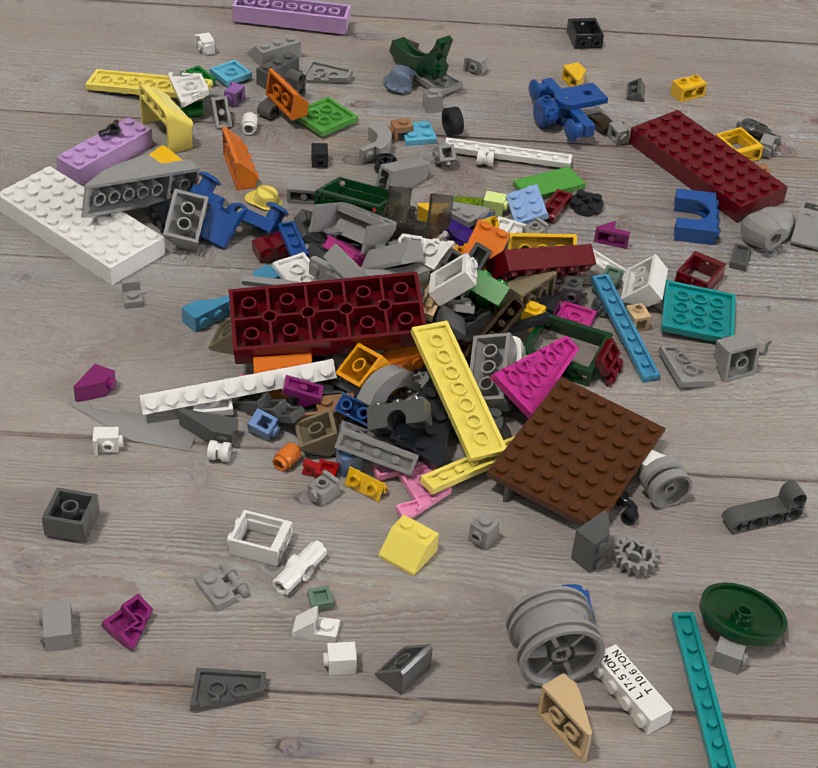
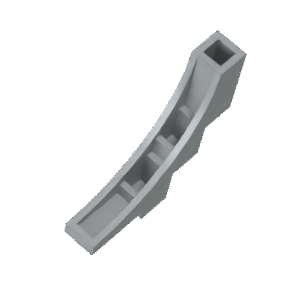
(325, 271)

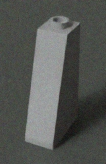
(403, 173)

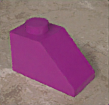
(95, 383)

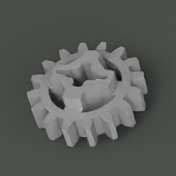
(636, 555)

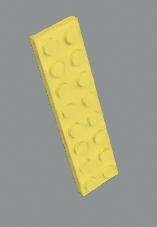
(129, 82)
(458, 391)

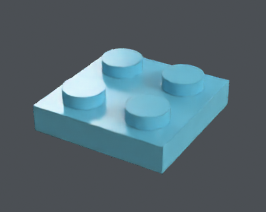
(231, 72)
(421, 135)

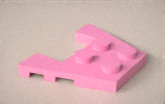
(421, 497)

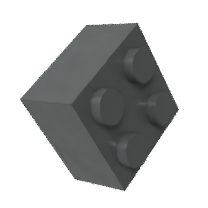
(70, 514)

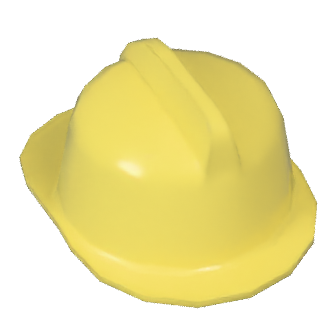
(263, 195)

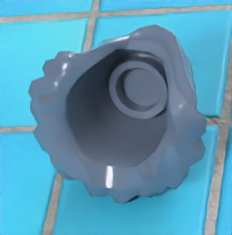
(399, 79)

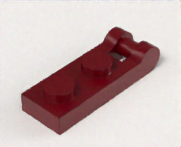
(557, 203)

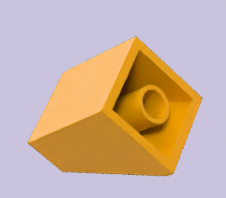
(361, 365)

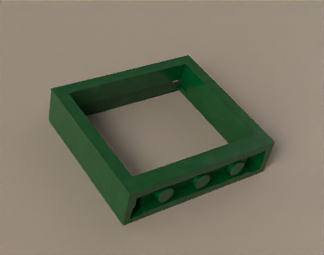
(354, 193)
(574, 371)

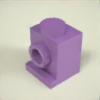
(235, 94)

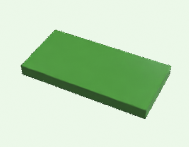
(550, 181)

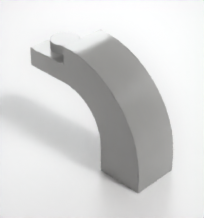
(381, 139)
(384, 382)

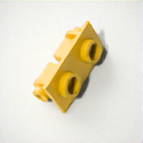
(365, 484)

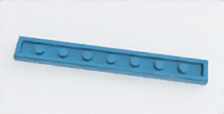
(625, 328)

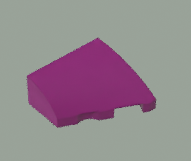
(129, 621)

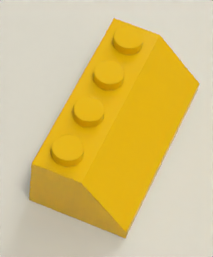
(536, 240)

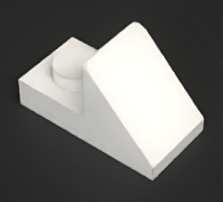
(311, 626)

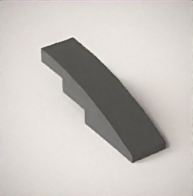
(276, 407)

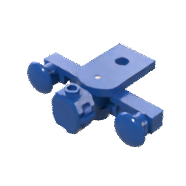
(565, 107)

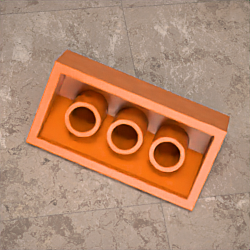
(238, 161)

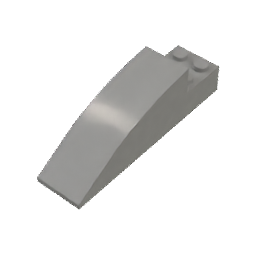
(137, 185)

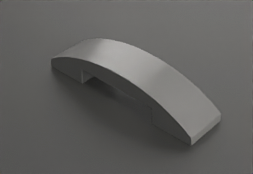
(343, 263)

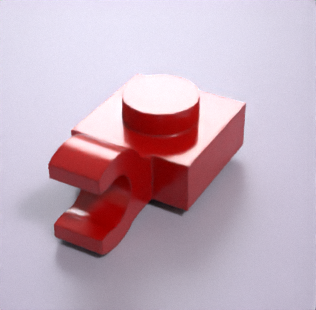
(317, 468)

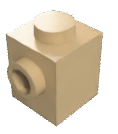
(639, 316)

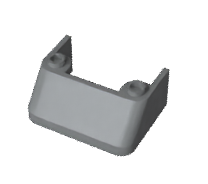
(352, 223)

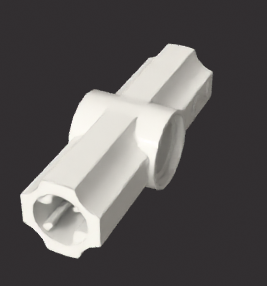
(299, 567)

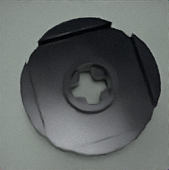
(586, 203)

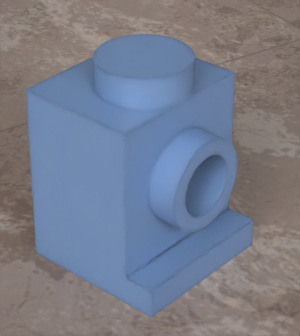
(260, 420)

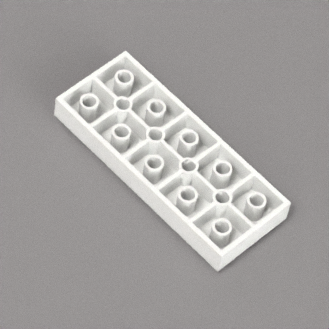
(104, 244)

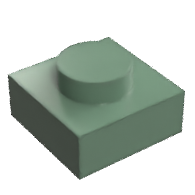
(320, 597)

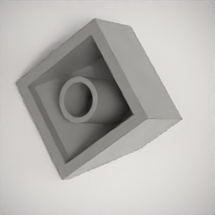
(737, 356)

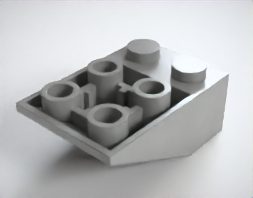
(806, 226)

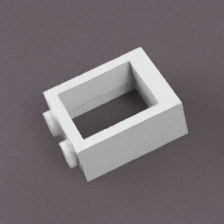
(453, 279)
(265, 524)

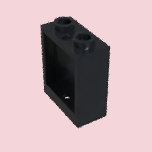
(583, 41)

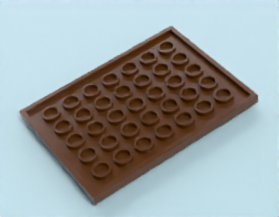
(576, 453)

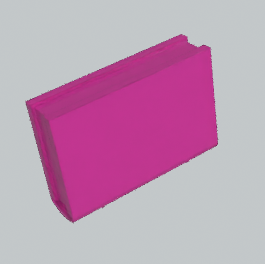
(353, 253)

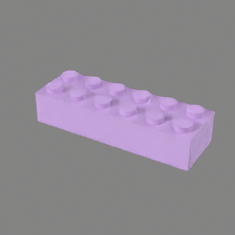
(99, 153)

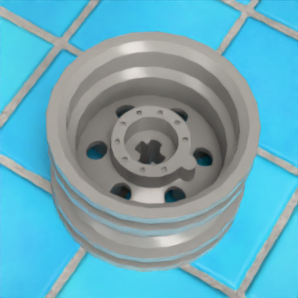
(554, 635)

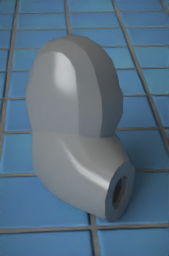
(768, 227)

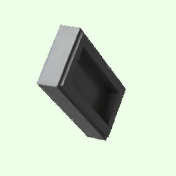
(740, 257)

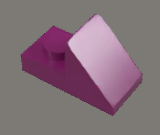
(608, 235)
(305, 391)

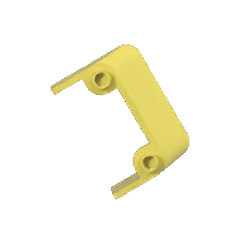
(159, 106)

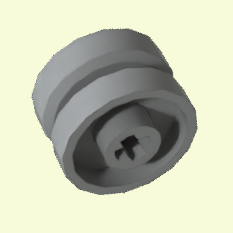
(665, 482)

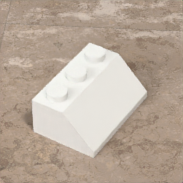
(645, 282)

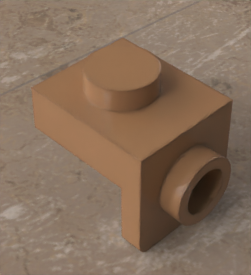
(400, 126)

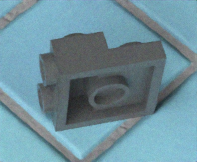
(303, 222)

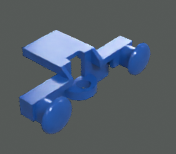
(222, 222)

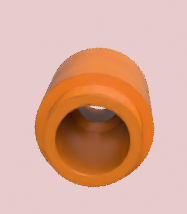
(287, 456)

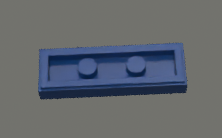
(292, 238)

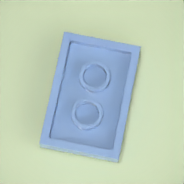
(527, 204)

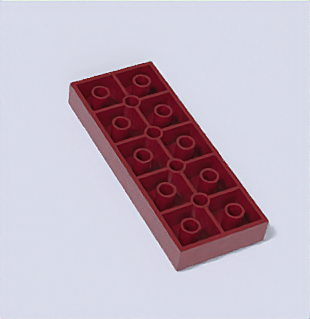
(707, 164)
(326, 316)

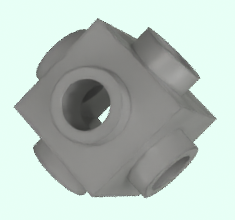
(449, 152)

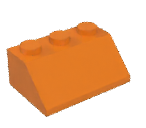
(285, 96)
(269, 363)

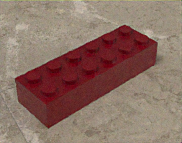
(564, 260)

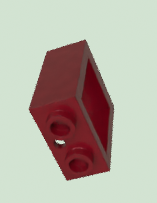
(697, 262)

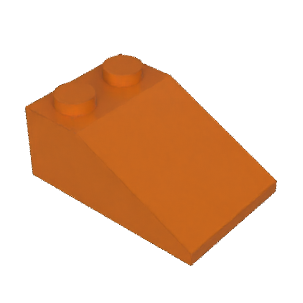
(488, 236)

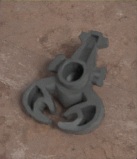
(755, 128)

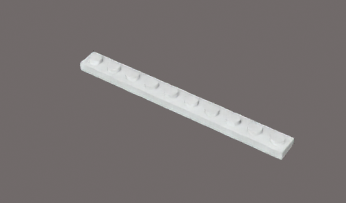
(234, 387)

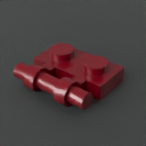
(609, 361)

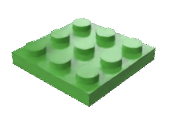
(327, 117)

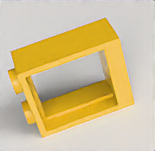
(751, 147)

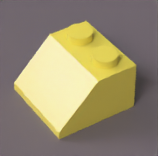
(409, 545)

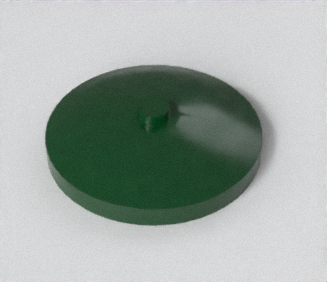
(743, 614)

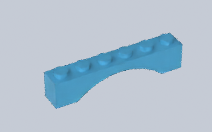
(207, 312)

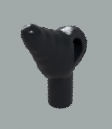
(112, 129)

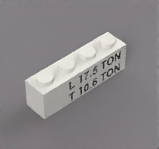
(633, 690)

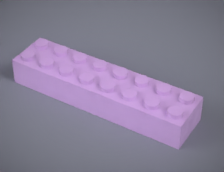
(294, 14)

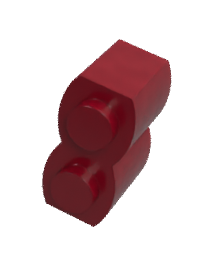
(269, 248)

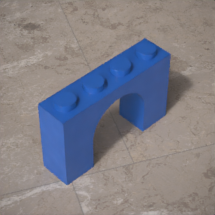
(696, 230)

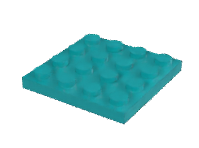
(697, 311)

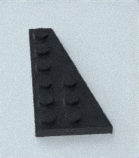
(428, 441)

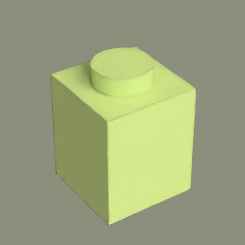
(496, 202)

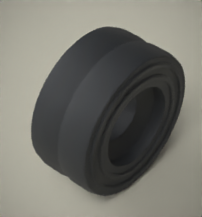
(452, 121)

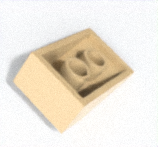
(565, 714)

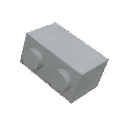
(57, 625)

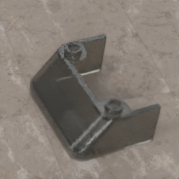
(406, 215)

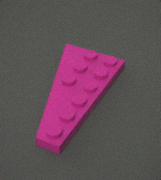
(535, 375)

